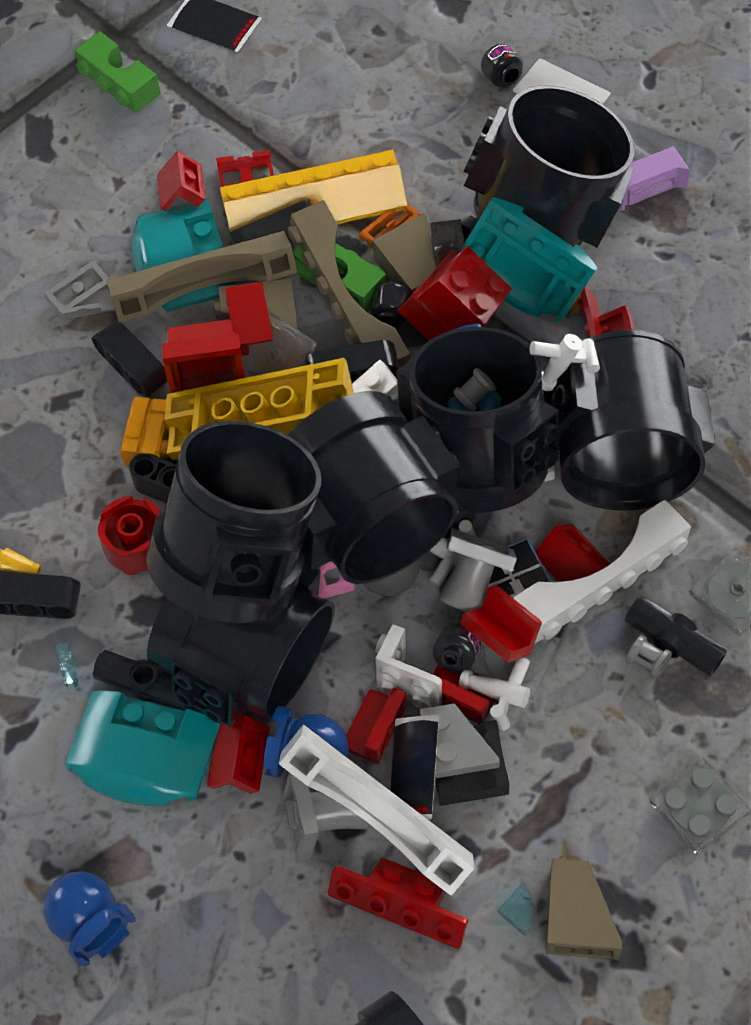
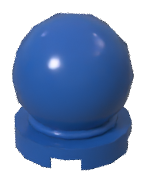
(288, 726)
(84, 913)

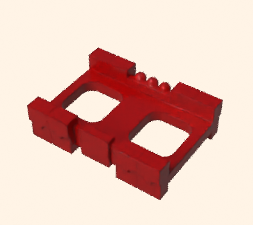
(244, 165)

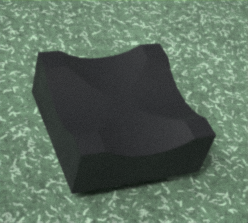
(477, 784)

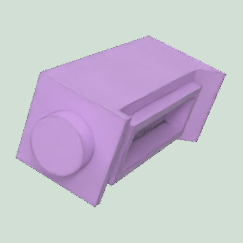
(656, 175)

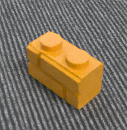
(145, 430)

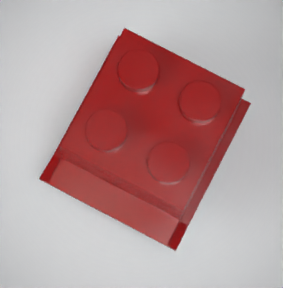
(455, 295)
(202, 355)

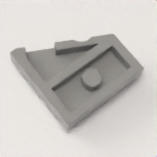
(81, 293)
(459, 744)

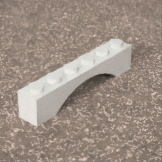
(657, 535)
(415, 836)

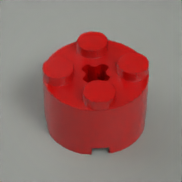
(126, 532)

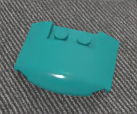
(175, 236)
(532, 260)
(141, 750)

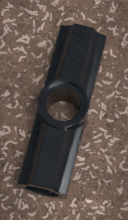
(676, 634)
(126, 674)

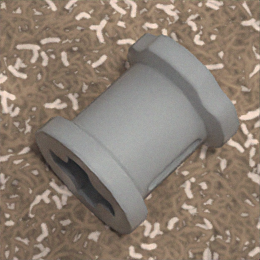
(474, 389)
(649, 656)

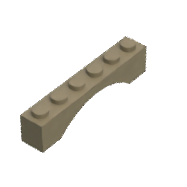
(317, 234)
(149, 289)

